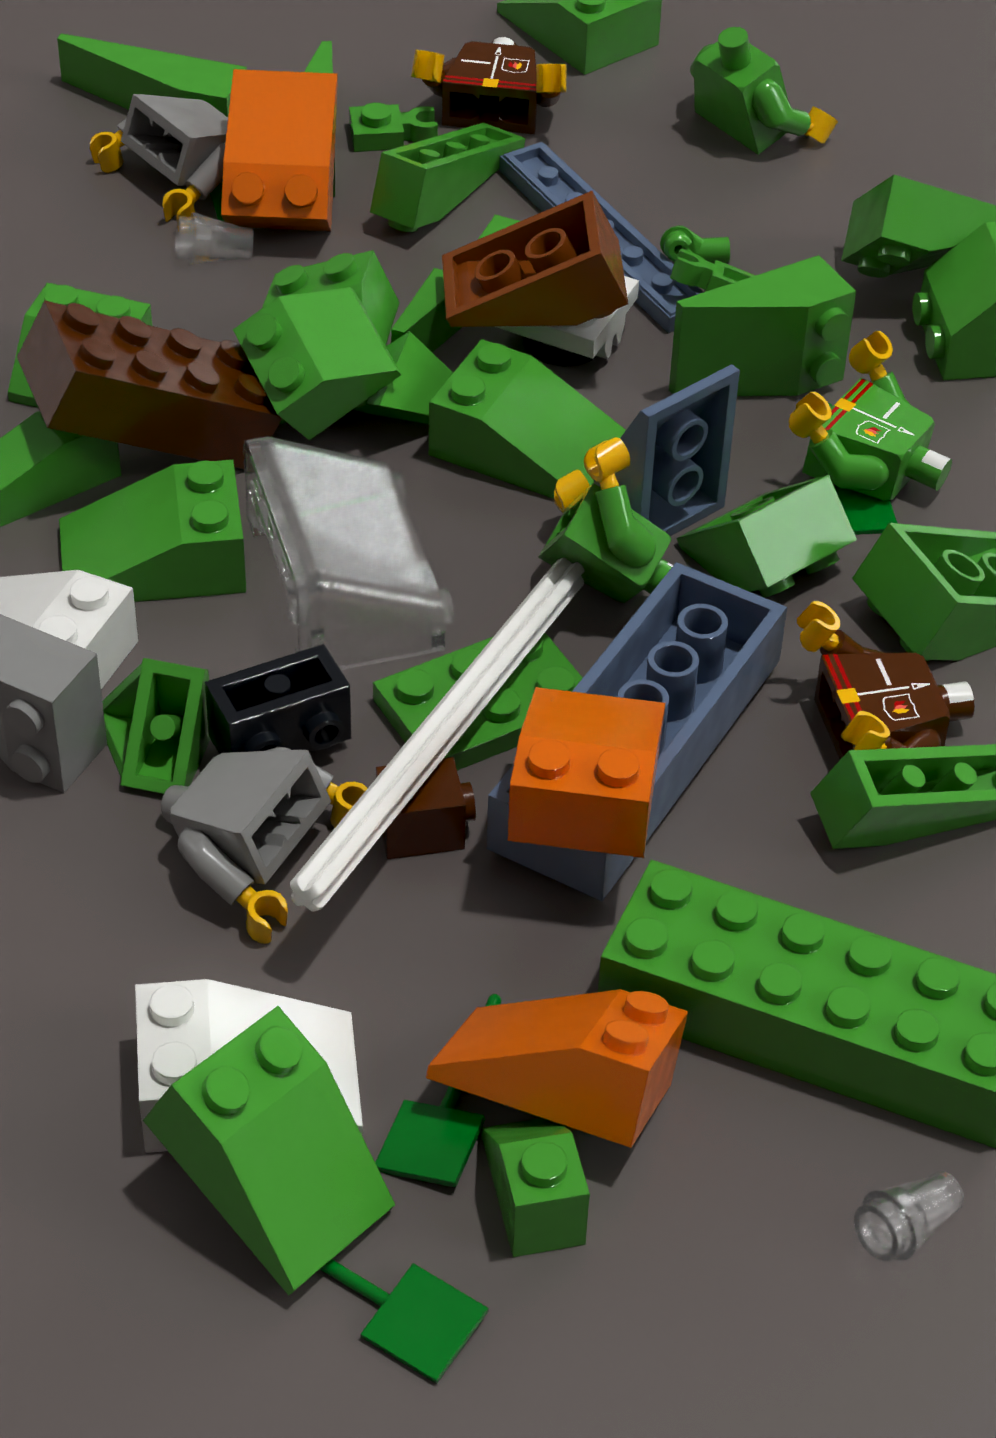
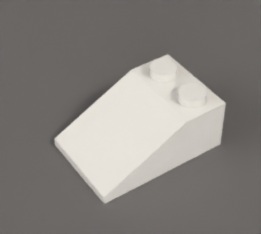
(76, 609)
(195, 1018)

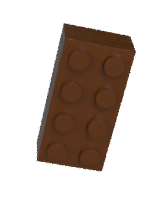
(144, 384)

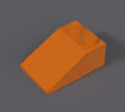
(280, 150)
(585, 772)
(570, 1059)

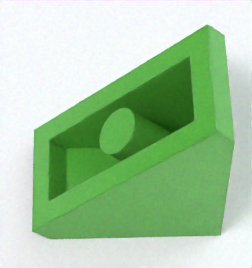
(419, 381)
(158, 725)

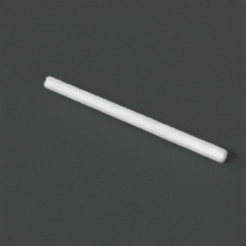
(434, 738)

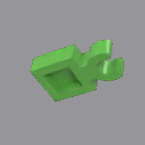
(386, 128)
(696, 271)

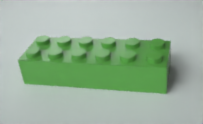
(814, 998)

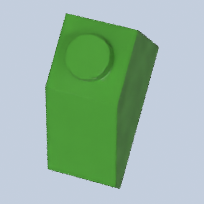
(538, 1185)

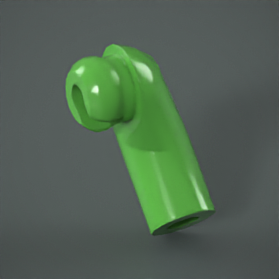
(683, 238)

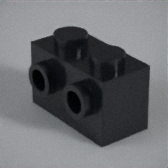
(280, 703)

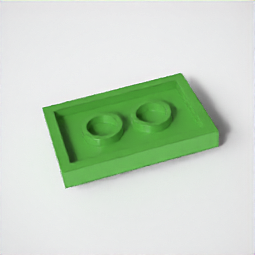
(414, 692)

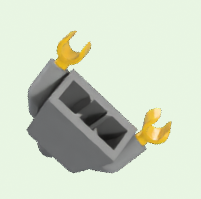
(177, 138)
(248, 818)

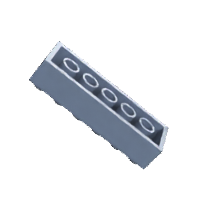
(703, 655)

